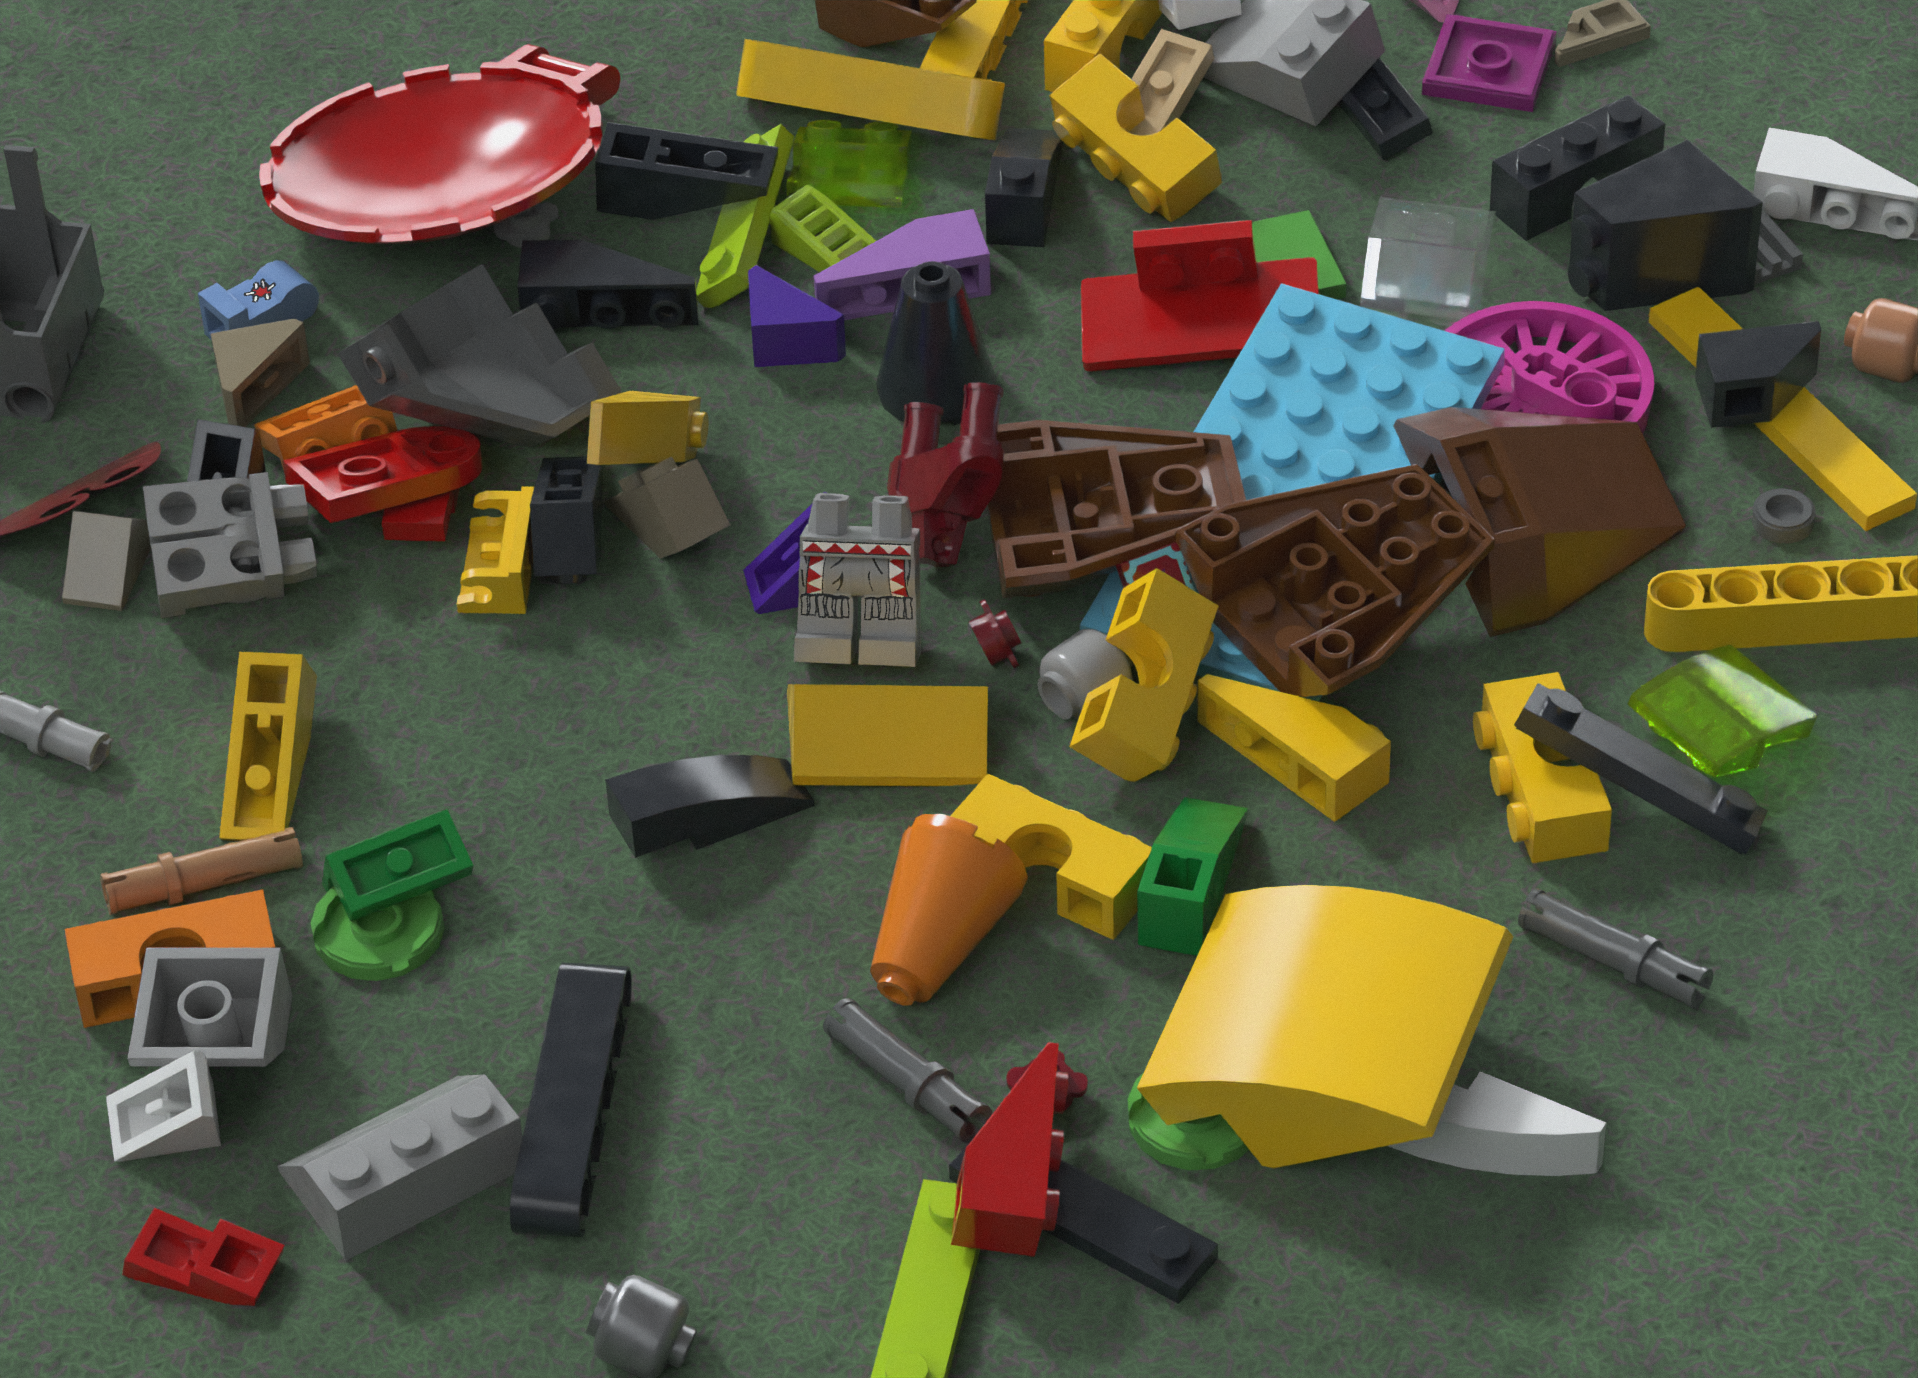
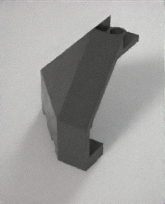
(478, 366)

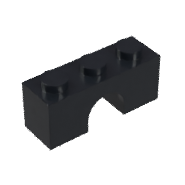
(1538, 180)

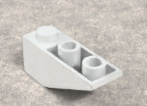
(1832, 186)

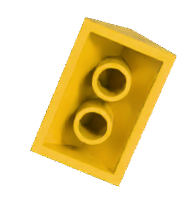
(887, 734)

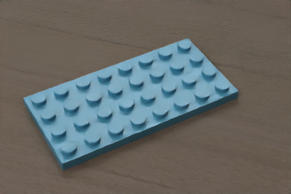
(1319, 406)

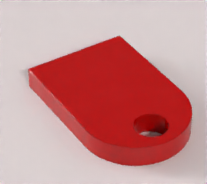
(386, 470)

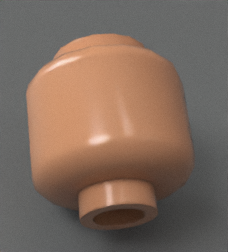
(1885, 340)

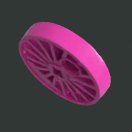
(1560, 383)

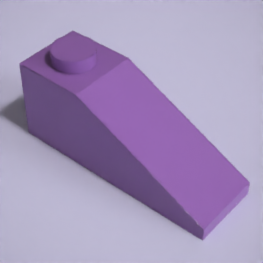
(871, 278)

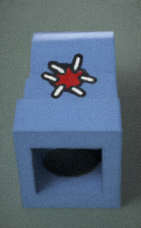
(271, 296)

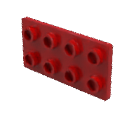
(1190, 300)

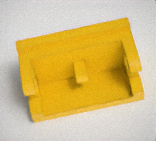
(498, 555)

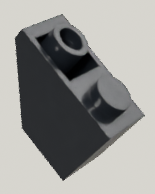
(1755, 371)

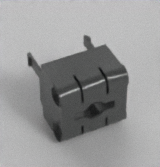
(49, 283)

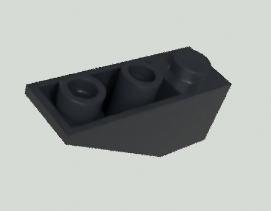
(601, 287)

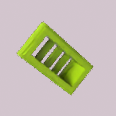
(805, 215)

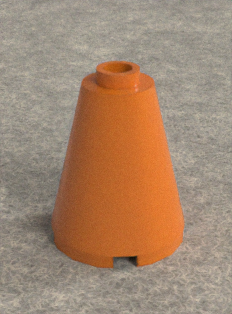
(940, 905)

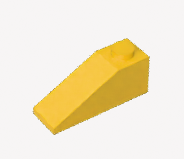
(645, 428)
(1301, 742)
(267, 743)

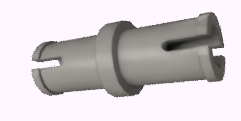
(49, 731)

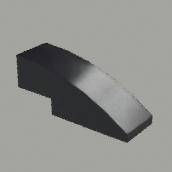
(702, 800)

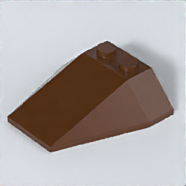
(1097, 496)

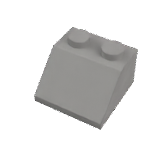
(213, 1003)

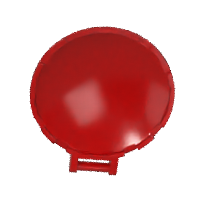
(439, 149)

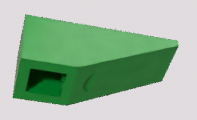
(1187, 875)

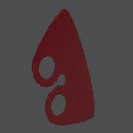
(30, 515)

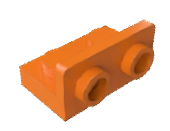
(324, 425)

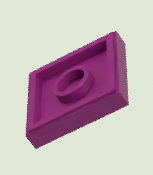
(1489, 62)

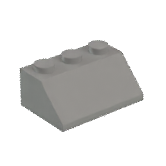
(408, 1163)

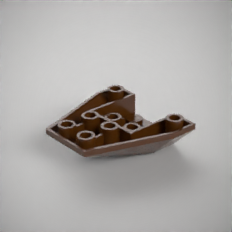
(1556, 494)
(1331, 572)

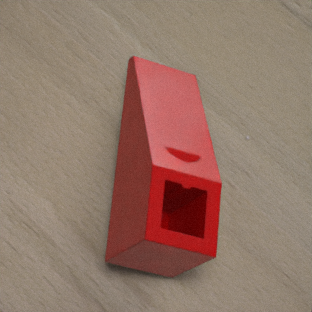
(1006, 1166)

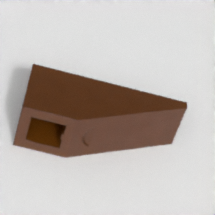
(885, 21)

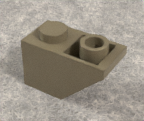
(669, 506)

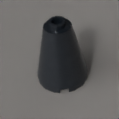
(932, 344)

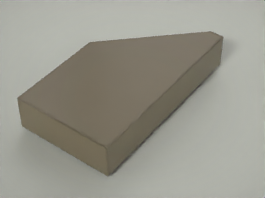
(1600, 30)

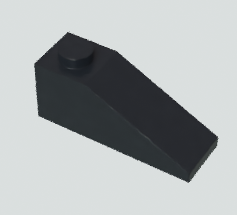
(676, 173)
(1022, 187)
(567, 519)

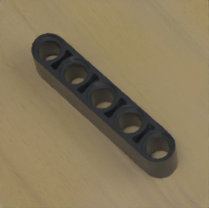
(568, 1098)

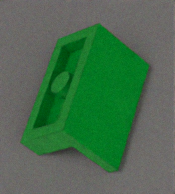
(397, 865)

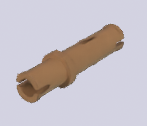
(200, 871)

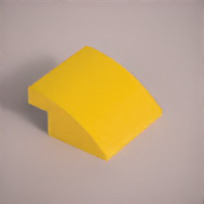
(1325, 1019)

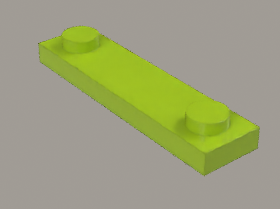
(742, 231)
(927, 1293)

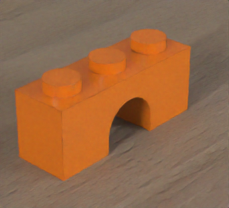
(111, 953)

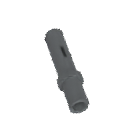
(1637, 958)
(925, 1083)

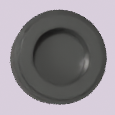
(1783, 515)

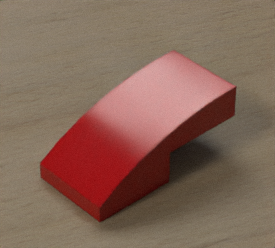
(420, 519)
(216, 1265)

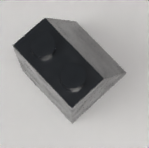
(1664, 232)

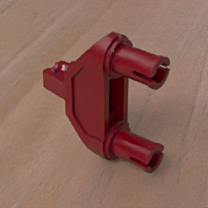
(953, 481)

